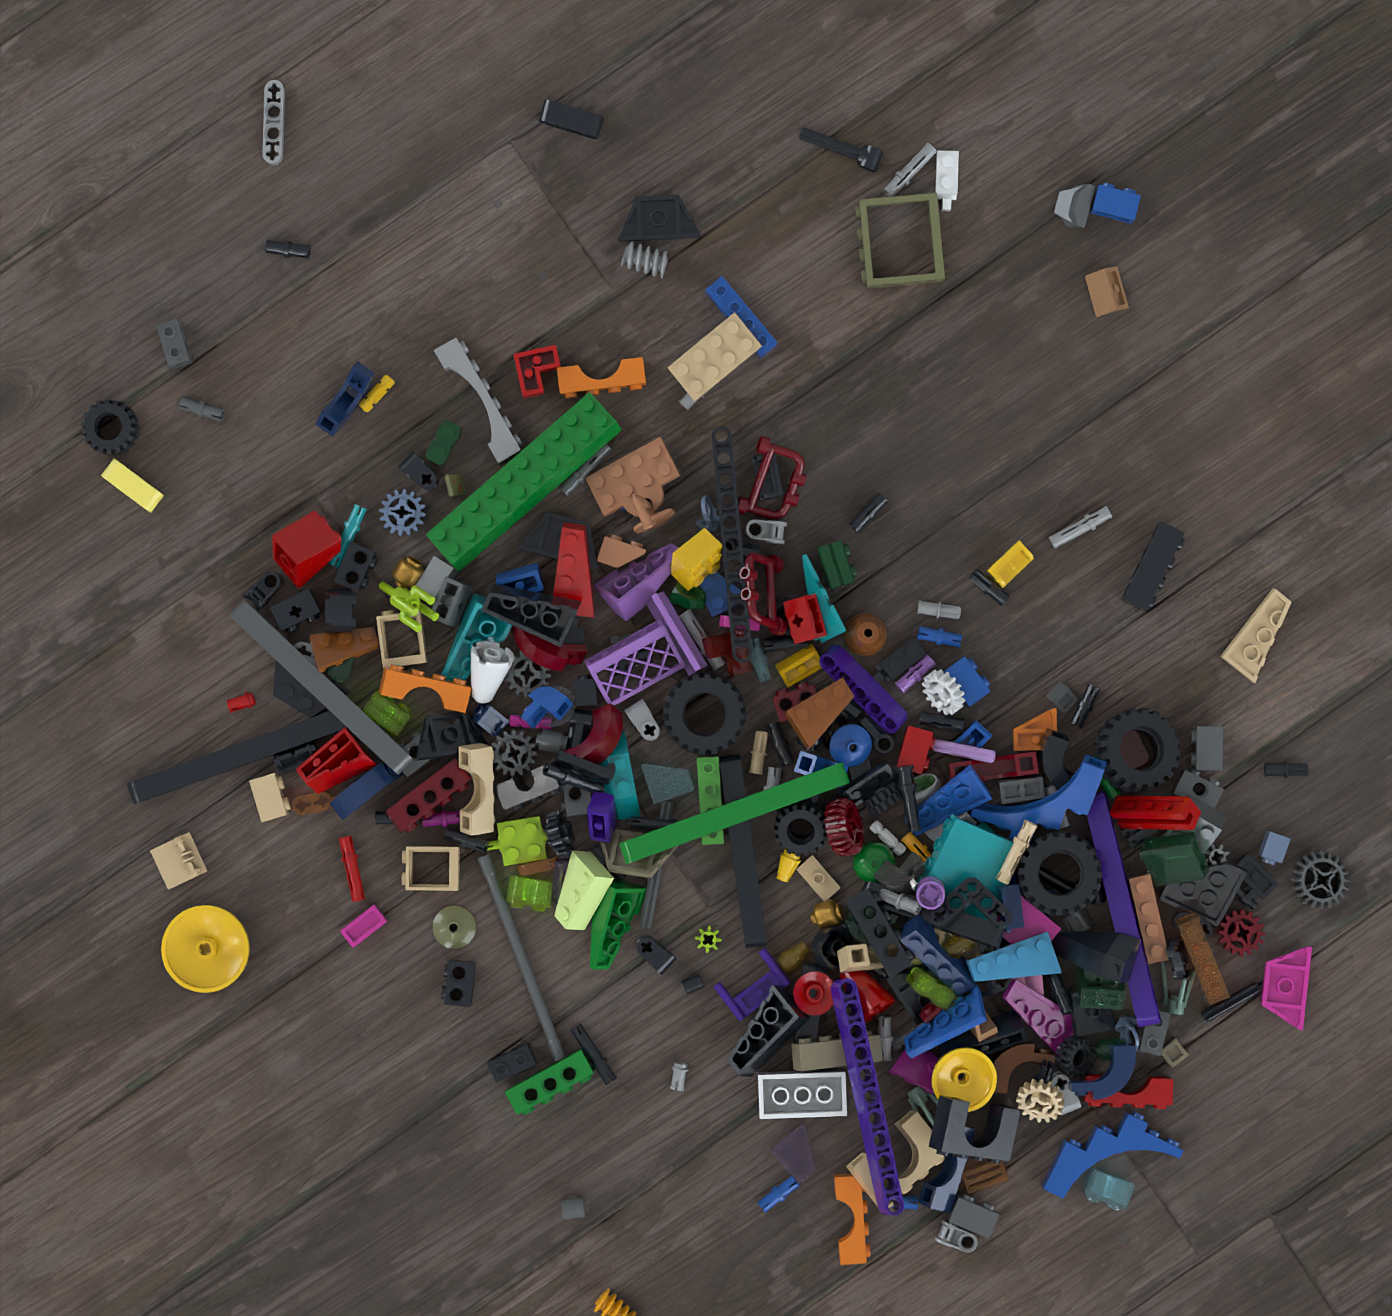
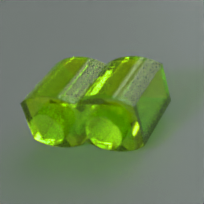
(529, 892)
(930, 987)

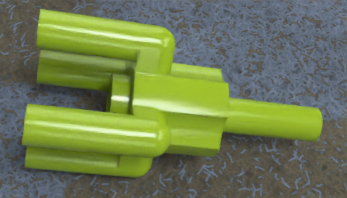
(409, 604)

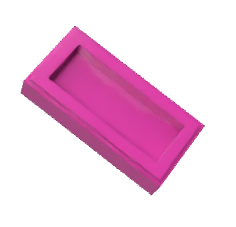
(363, 926)

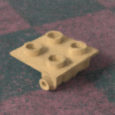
(178, 860)

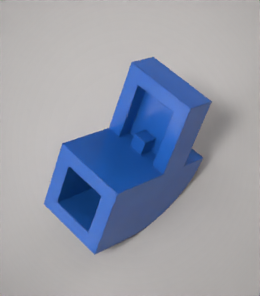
(545, 701)
(810, 763)

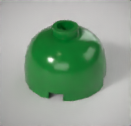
(870, 859)

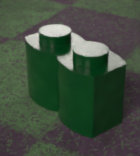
(441, 448)

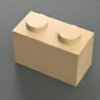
(270, 797)

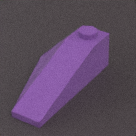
(632, 588)

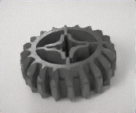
(1313, 885)

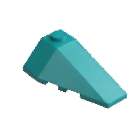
(829, 614)
(474, 627)

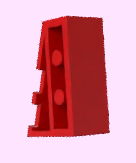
(335, 762)

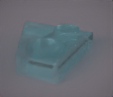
(666, 782)

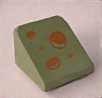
(455, 485)

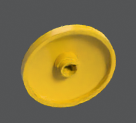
(205, 948)

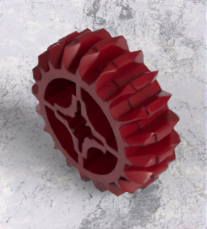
(844, 827)

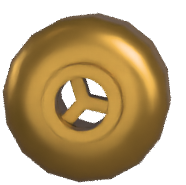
(407, 572)
(827, 914)

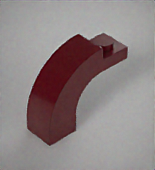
(546, 653)
(603, 736)

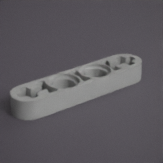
(277, 122)

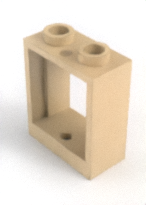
(401, 661)
(454, 868)

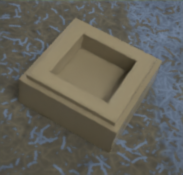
(1173, 1052)

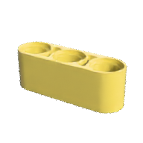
(132, 485)

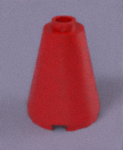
(872, 995)

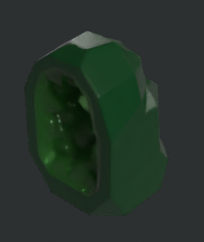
(693, 599)

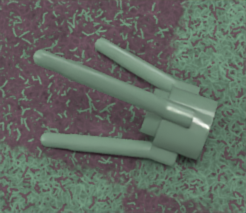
(1177, 1002)
(919, 1097)

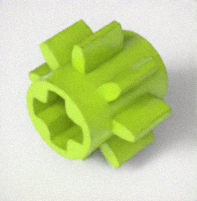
(714, 939)

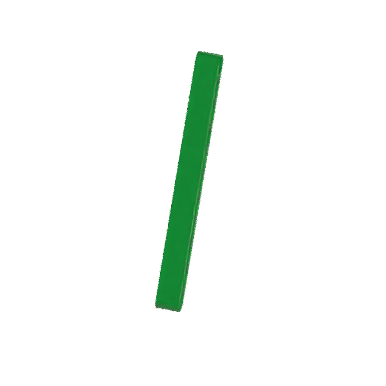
(734, 812)

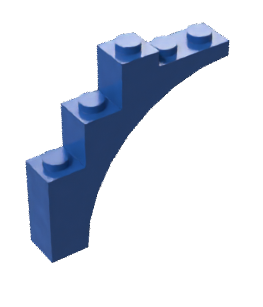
(1049, 811)
(1130, 1135)

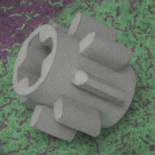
(1210, 853)

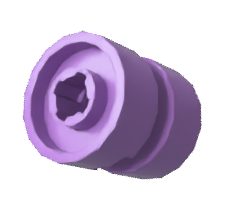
(930, 892)

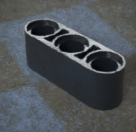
(571, 119)

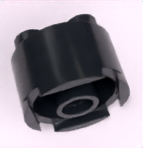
(339, 610)

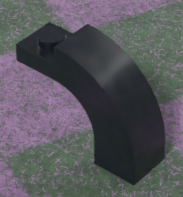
(1052, 753)

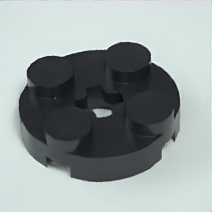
(1179, 956)

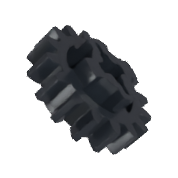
(559, 834)

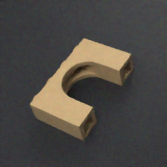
(923, 1157)

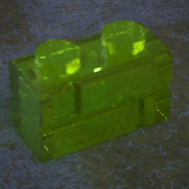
(388, 713)

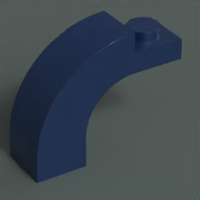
(346, 400)
(364, 790)
(1119, 1072)

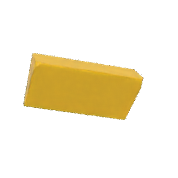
(799, 665)

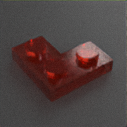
(721, 645)

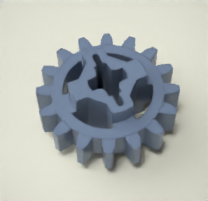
(403, 502)

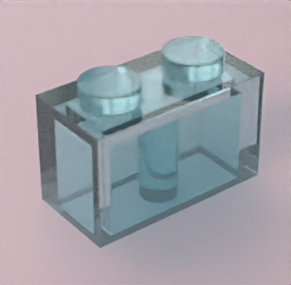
(1108, 1188)

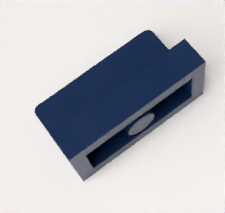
(1010, 897)

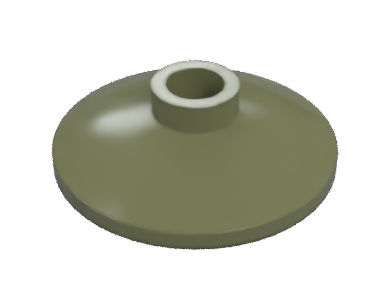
(454, 915)

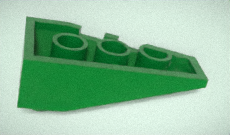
(612, 921)

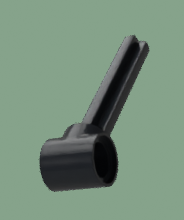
(867, 157)

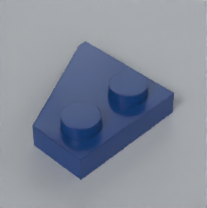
(716, 593)

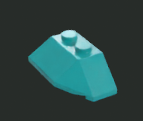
(622, 784)

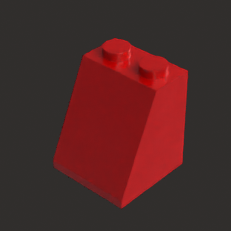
(305, 547)

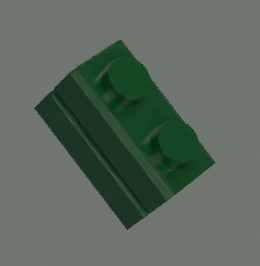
(836, 564)

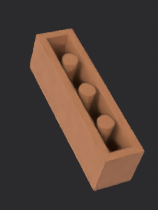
(1148, 917)

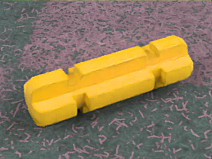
(376, 393)

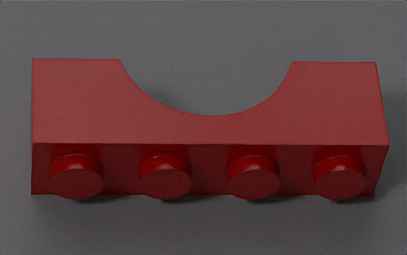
(1155, 1092)

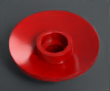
(823, 998)

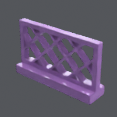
(663, 610)
(629, 646)

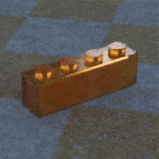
(1202, 958)

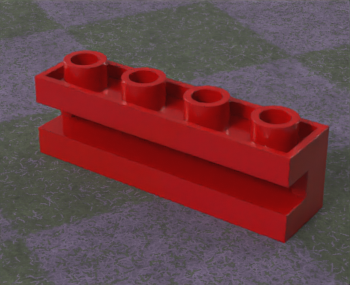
(1155, 812)

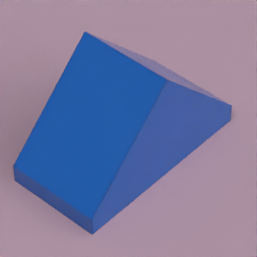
(974, 735)

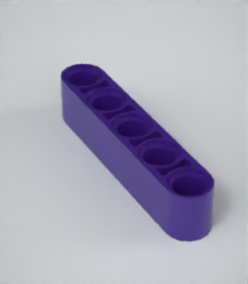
(866, 690)

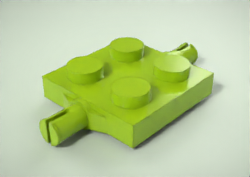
(520, 840)

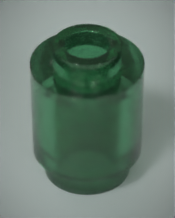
(1103, 1048)

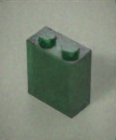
(1174, 859)

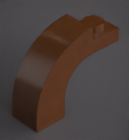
(1011, 1057)

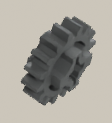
(518, 673)
(522, 749)

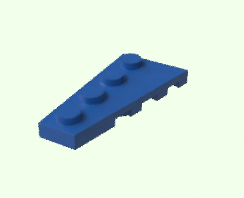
(955, 797)
(947, 1024)

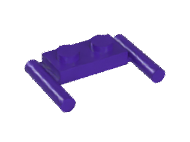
(752, 996)

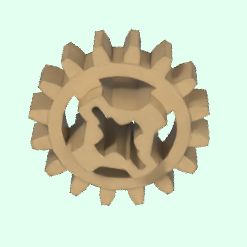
(1040, 1100)

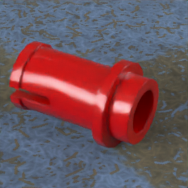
(241, 702)

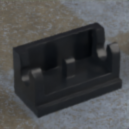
(772, 484)

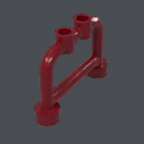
(790, 497)
(773, 564)

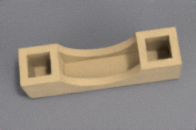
(478, 814)
(864, 958)

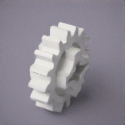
(943, 692)

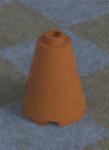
(855, 637)

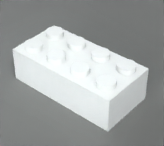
(802, 1094)

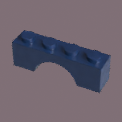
(922, 942)
(941, 1190)

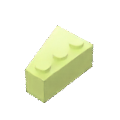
(582, 890)

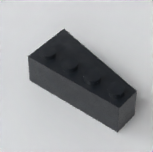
(532, 611)
(767, 1032)

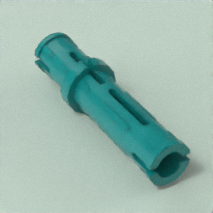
(349, 532)

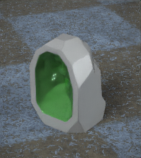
(926, 786)

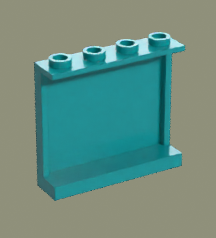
(966, 853)

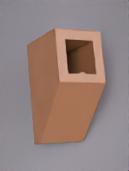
(617, 553)

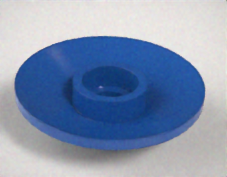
(843, 738)

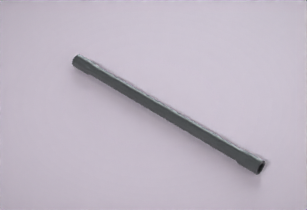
(490, 874)

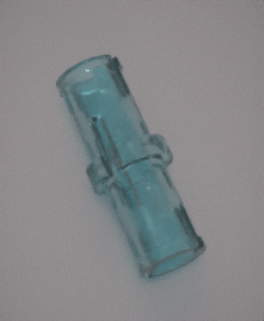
(759, 661)

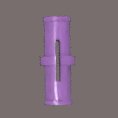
(915, 674)

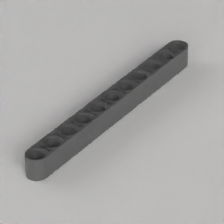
(321, 687)

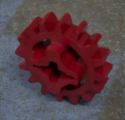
(1245, 942)

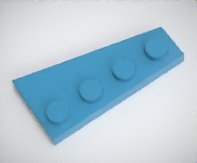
(1021, 959)

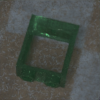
(1091, 996)

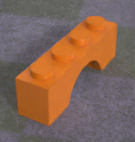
(574, 381)
(398, 683)
(852, 1246)

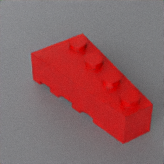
(574, 569)

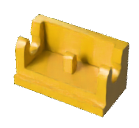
(1010, 564)

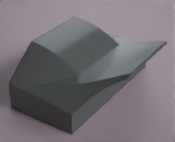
(1074, 205)

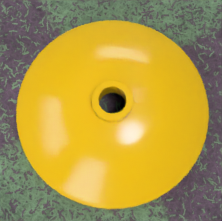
(978, 1079)

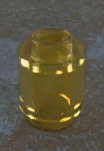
(958, 946)

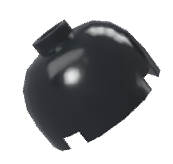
(827, 943)

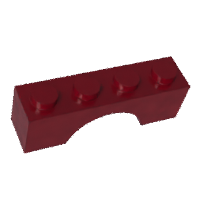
(1002, 767)

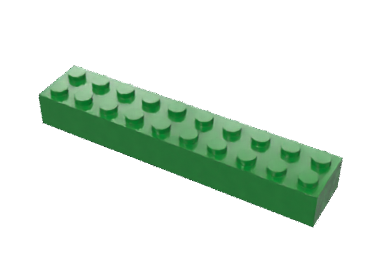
(524, 482)

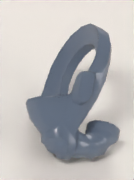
(712, 520)
(1124, 1026)

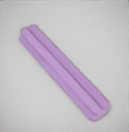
(964, 751)

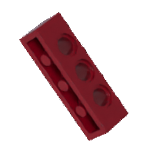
(452, 772)

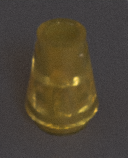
(792, 957)

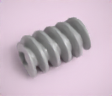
(645, 259)

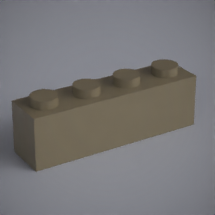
(828, 1052)

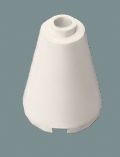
(488, 669)

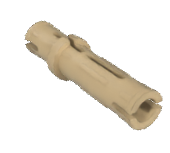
(1014, 856)

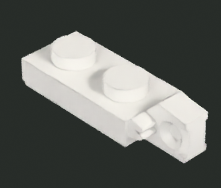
(947, 177)

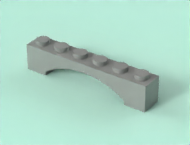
(454, 358)

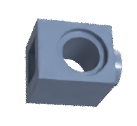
(1273, 848)

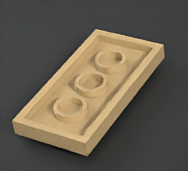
(715, 356)

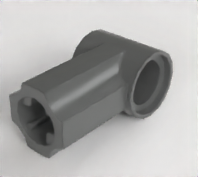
(573, 1207)

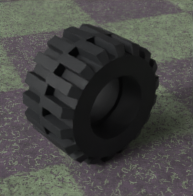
(95, 417)
(796, 842)

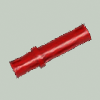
(350, 858)

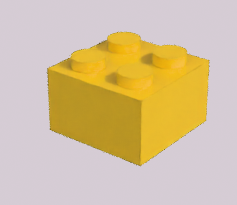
(696, 559)

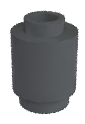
(551, 741)

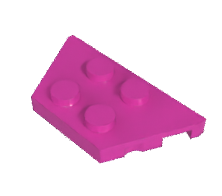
(1287, 985)

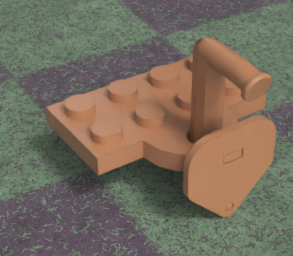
(635, 480)

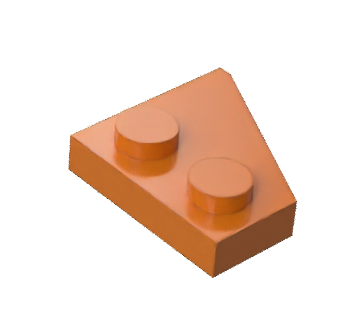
(1030, 734)

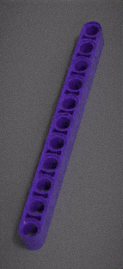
(1122, 907)
(874, 1105)

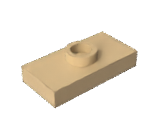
(818, 878)

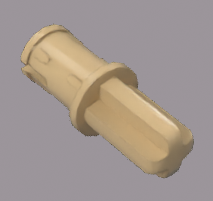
(758, 752)

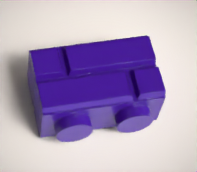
(602, 817)

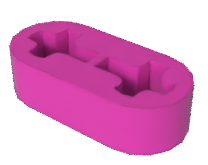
(724, 622)

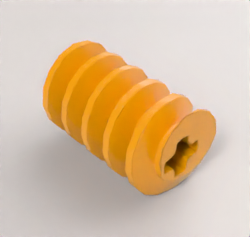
(610, 1306)

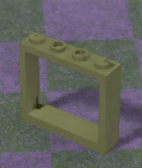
(935, 234)

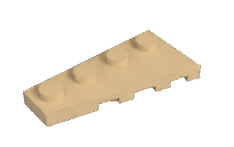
(1253, 641)

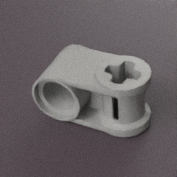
(767, 531)
(642, 717)
(1071, 1100)
(955, 1236)

